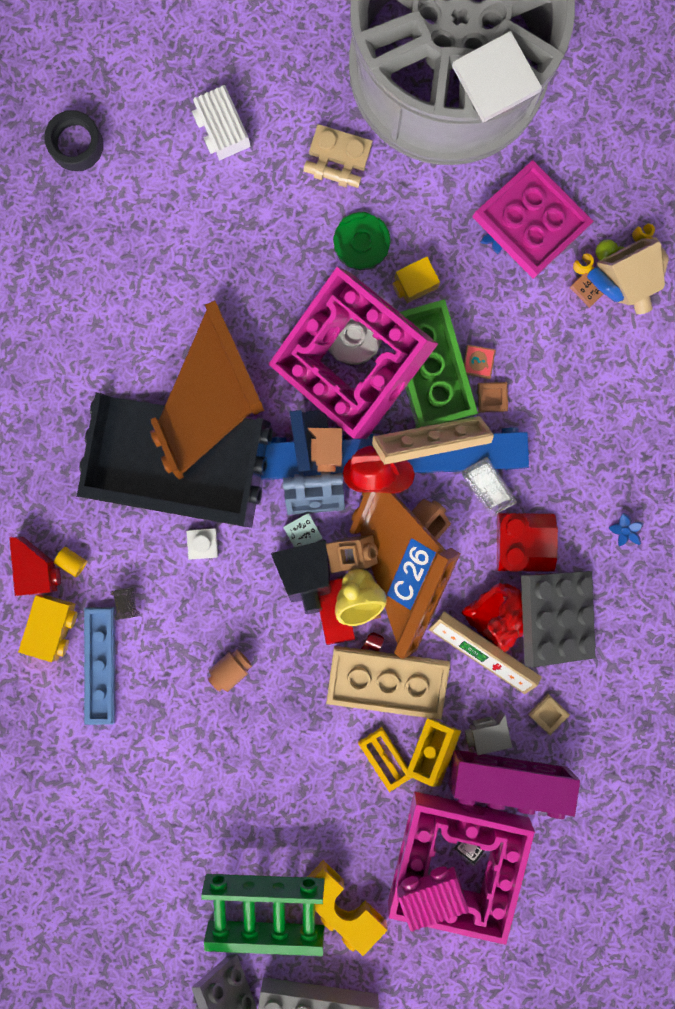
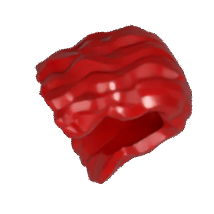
(498, 615)

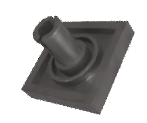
(224, 987)

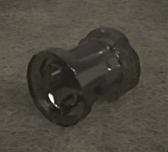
(125, 603)

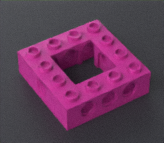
(318, 328)
(500, 832)

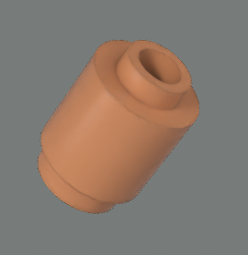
(229, 671)

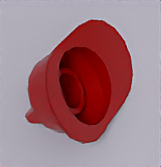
(368, 473)

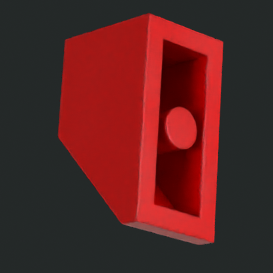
(32, 569)

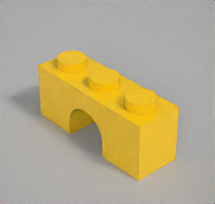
(358, 927)

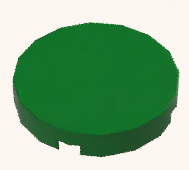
(368, 246)

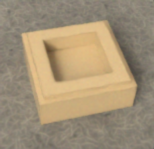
(548, 714)

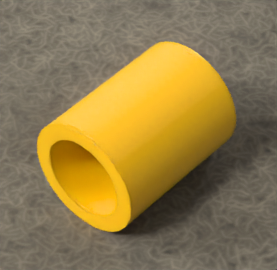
(70, 562)

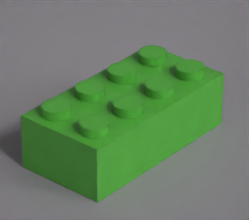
(441, 385)

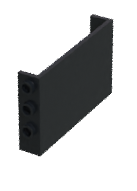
(127, 466)

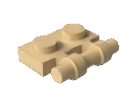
(339, 148)

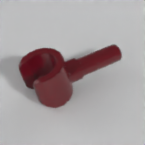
(373, 641)

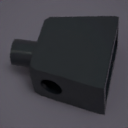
(305, 574)

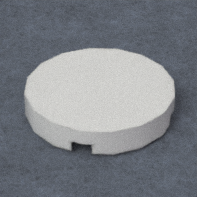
(352, 346)

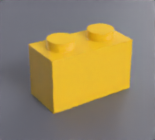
(48, 628)
(433, 752)

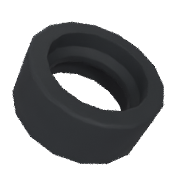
(58, 125)

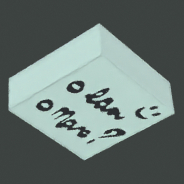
(302, 531)

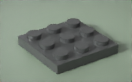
(558, 618)

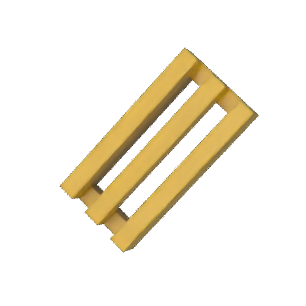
(372, 738)

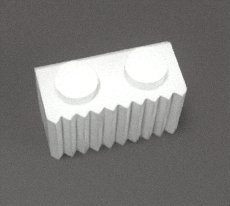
(221, 122)

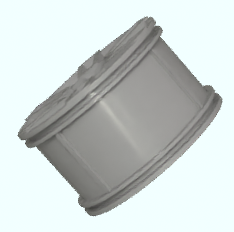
(430, 128)

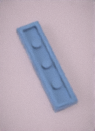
(99, 666)

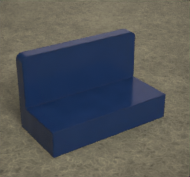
(302, 437)

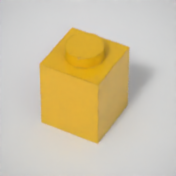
(415, 280)

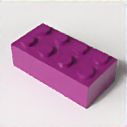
(514, 784)

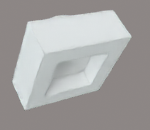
(202, 544)

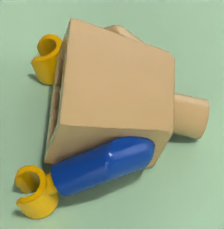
(630, 273)

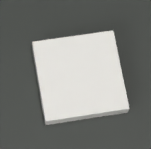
(496, 76)

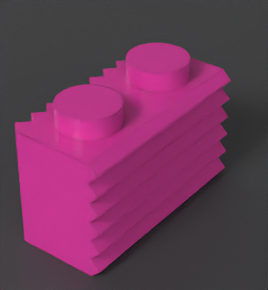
(432, 898)

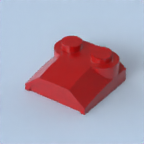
(526, 542)

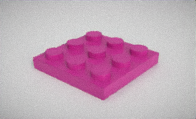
(532, 219)

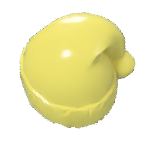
(359, 598)

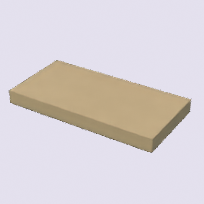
(388, 682)

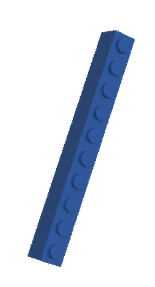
(505, 452)

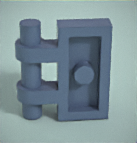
(314, 493)

